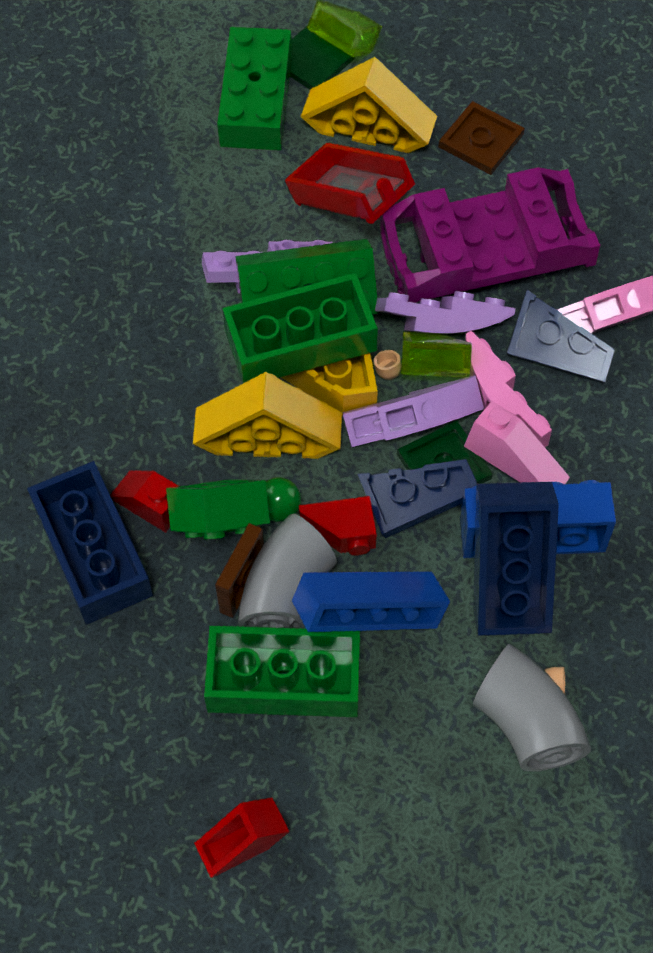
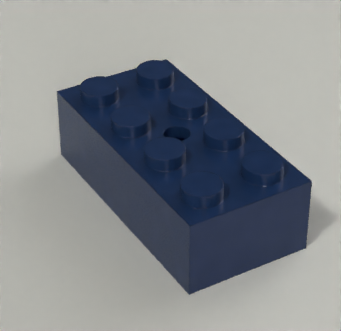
(90, 542)
(515, 558)

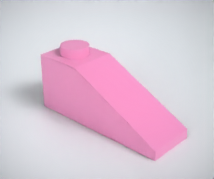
(512, 447)

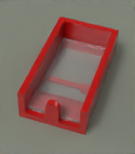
(350, 181)

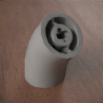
(277, 570)
(531, 713)

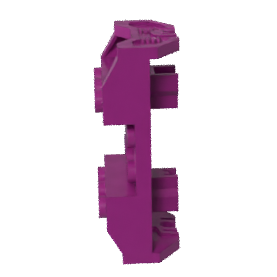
(489, 235)

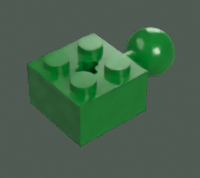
(230, 505)

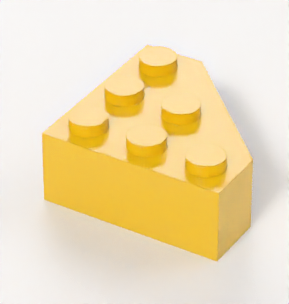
(370, 108)
(341, 384)
(269, 420)

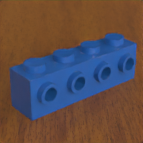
(369, 601)

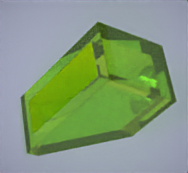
(344, 28)
(435, 355)

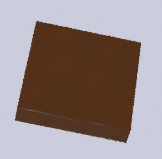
(481, 137)
(235, 573)

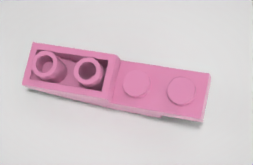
(612, 306)
(496, 384)

